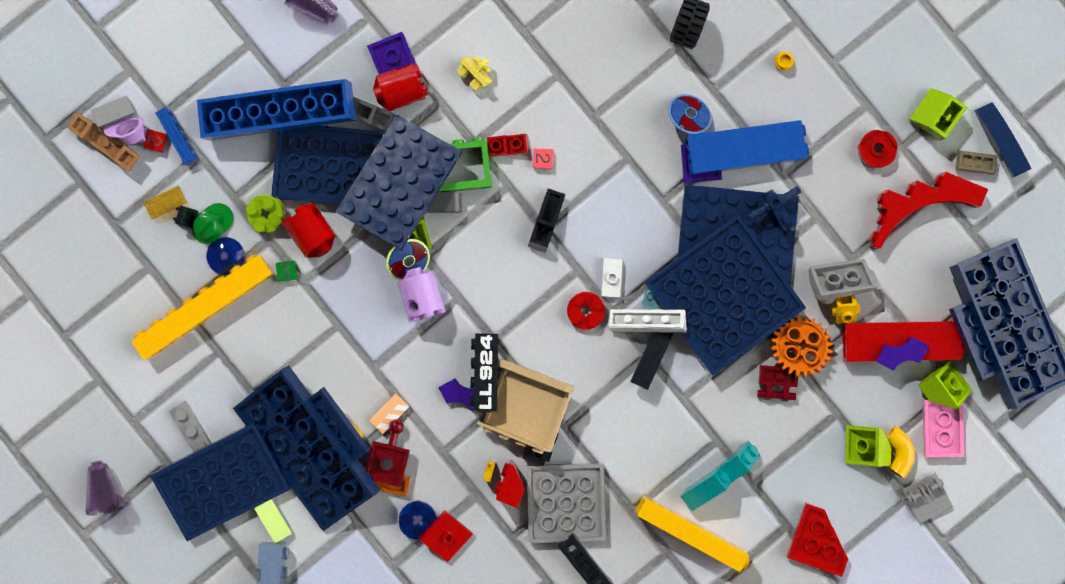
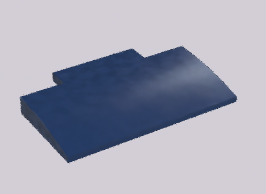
(1007, 325)
(311, 445)

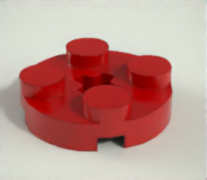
(888, 150)
(591, 320)

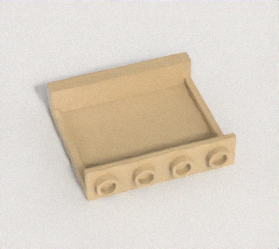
(528, 407)

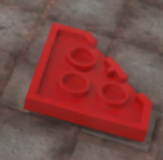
(817, 542)

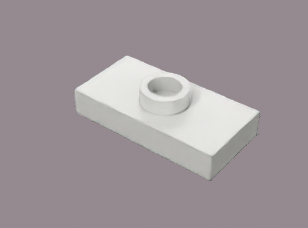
(611, 277)

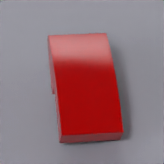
(507, 145)

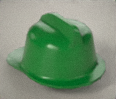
(212, 223)

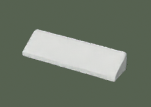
(647, 320)

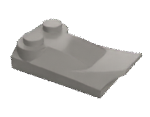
(842, 280)

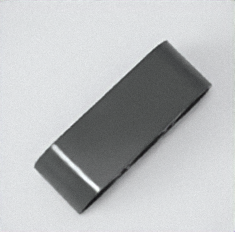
(446, 203)

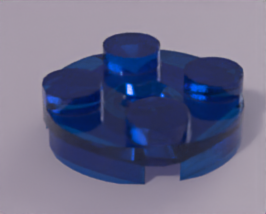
(406, 518)

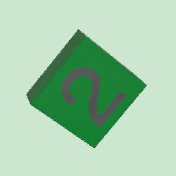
(286, 271)

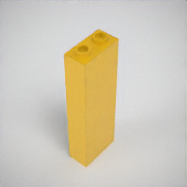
(692, 533)

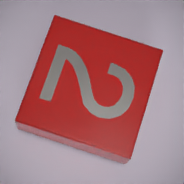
(155, 140)

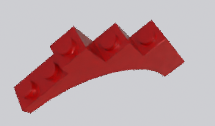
(947, 189)

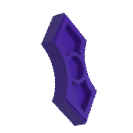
(909, 351)
(455, 392)

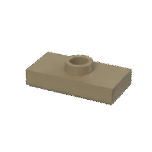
(976, 162)

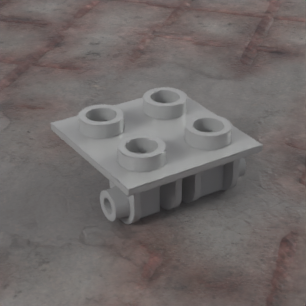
(927, 498)

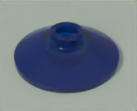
(234, 252)

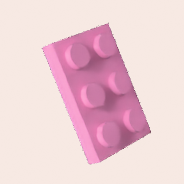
(942, 430)

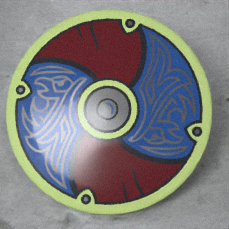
(412, 256)

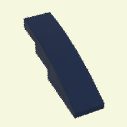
(1002, 139)

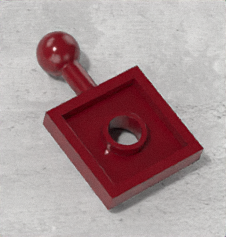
(397, 455)

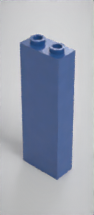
(746, 147)

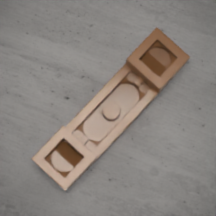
(108, 145)

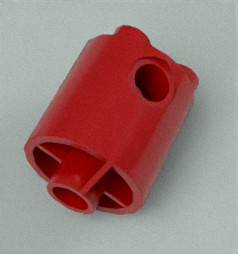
(399, 87)
(310, 231)

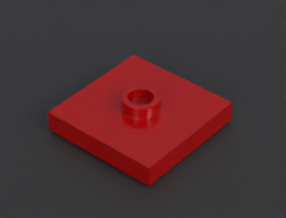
(446, 536)

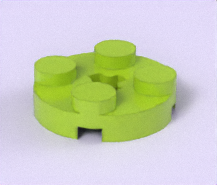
(255, 216)

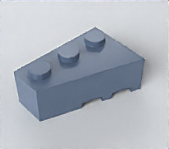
(272, 563)

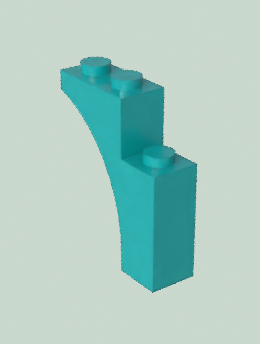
(721, 477)

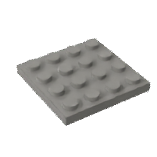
(565, 502)

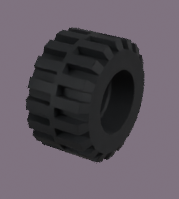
(689, 23)

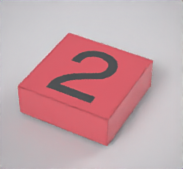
(543, 158)

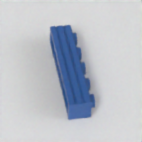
(176, 135)

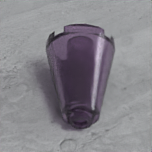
(318, 9)
(102, 490)

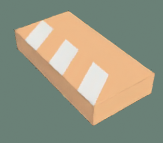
(391, 410)

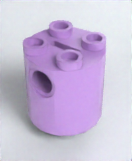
(420, 294)

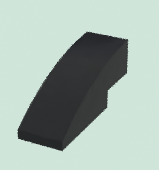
(546, 220)

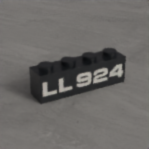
(485, 372)

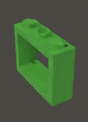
(472, 184)

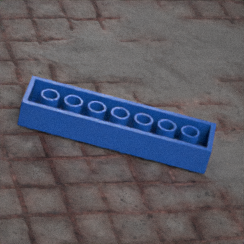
(276, 110)

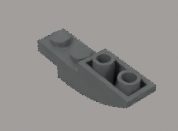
(372, 114)

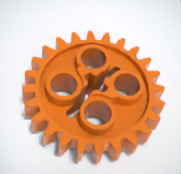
(803, 329)

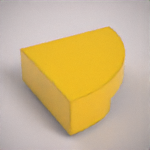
(489, 471)

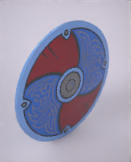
(689, 114)

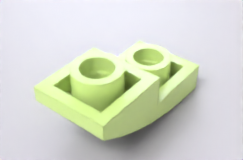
(273, 521)

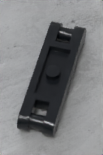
(583, 561)

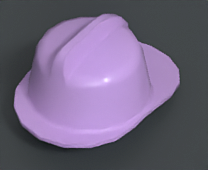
(127, 130)

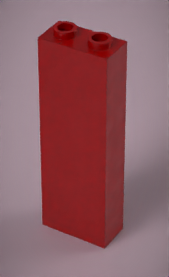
(865, 340)

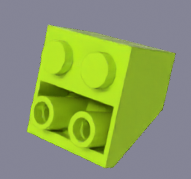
(938, 113)

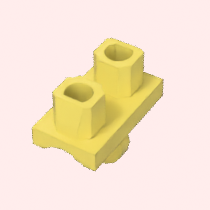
(469, 66)

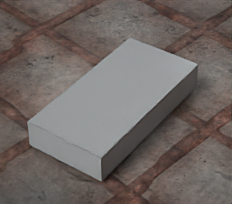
(112, 112)

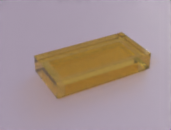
(165, 202)

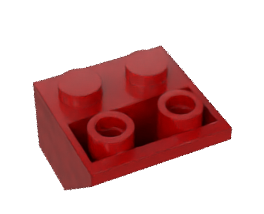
(511, 487)

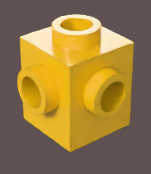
(845, 309)

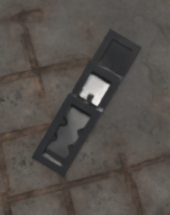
(651, 358)

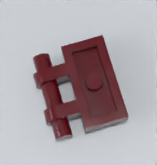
(774, 376)

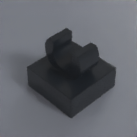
(185, 216)

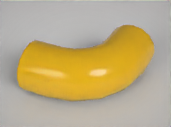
(904, 451)

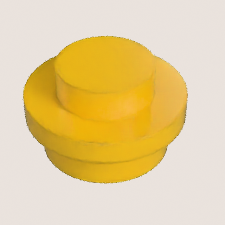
(784, 61)

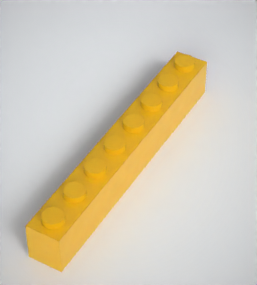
(203, 307)

